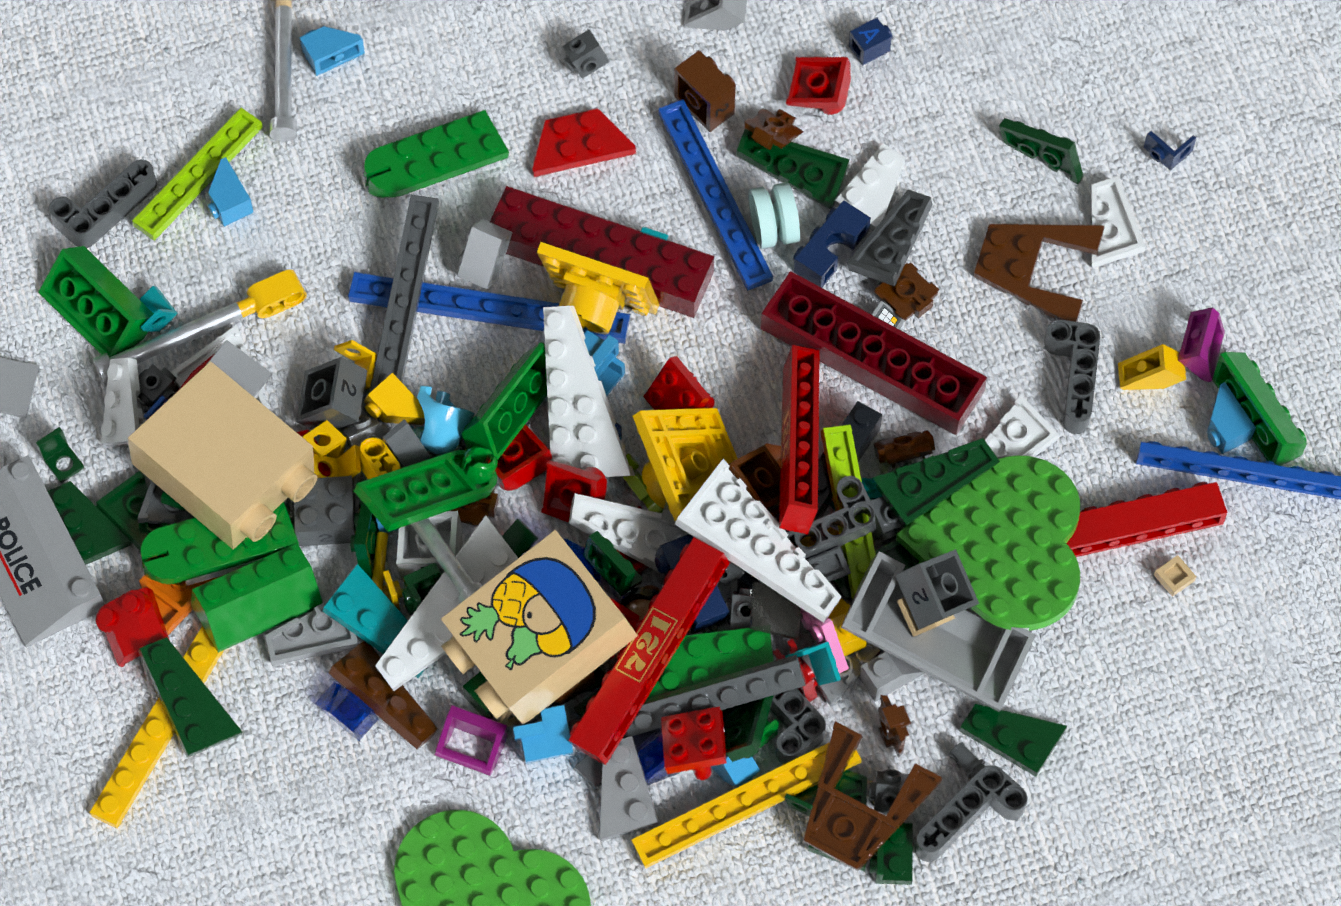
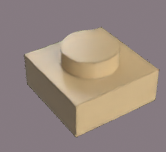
(1175, 575)

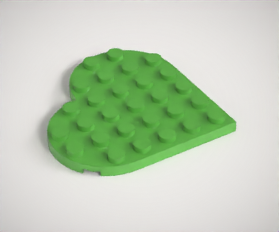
(1010, 541)
(470, 862)

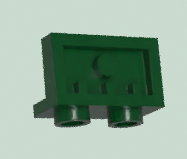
(611, 564)
(418, 586)
(895, 858)

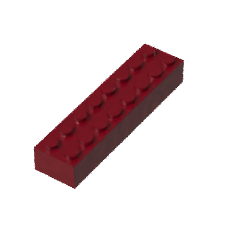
(675, 271)
(874, 353)

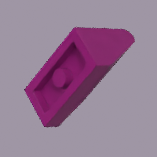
(1202, 343)
(477, 726)

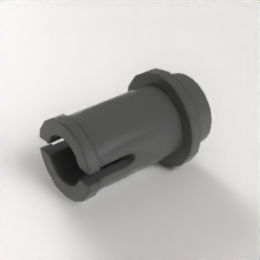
(966, 760)

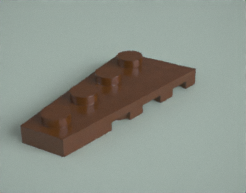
(396, 708)

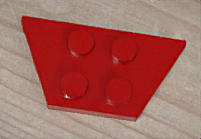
(578, 142)

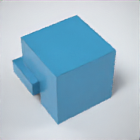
(604, 353)
(545, 738)

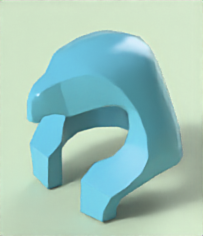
(442, 422)

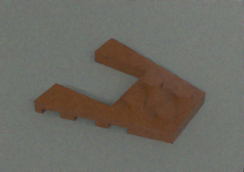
(1012, 254)
(848, 827)

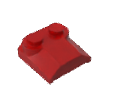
(820, 83)
(522, 460)
(564, 482)
(131, 623)

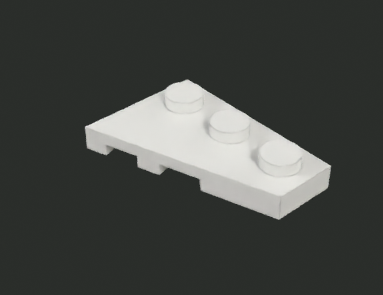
(874, 184)
(1121, 232)
(120, 402)

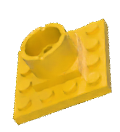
(596, 288)
(682, 452)

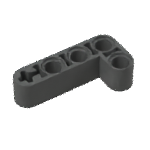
(136, 180)
(1078, 377)
(844, 518)
(796, 724)
(966, 816)

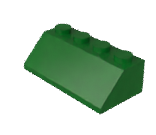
(95, 301)
(510, 404)
(1274, 430)
(256, 597)

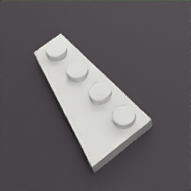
(1021, 432)

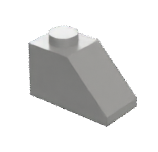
(715, 14)
(886, 674)

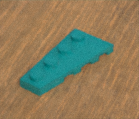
(366, 611)

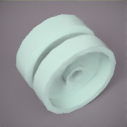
(774, 215)

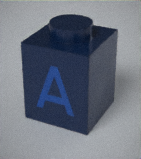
(870, 41)

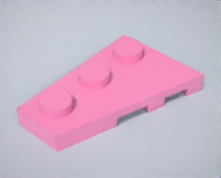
(823, 633)

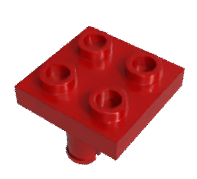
(677, 389)
(694, 742)

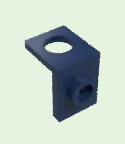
(1164, 153)

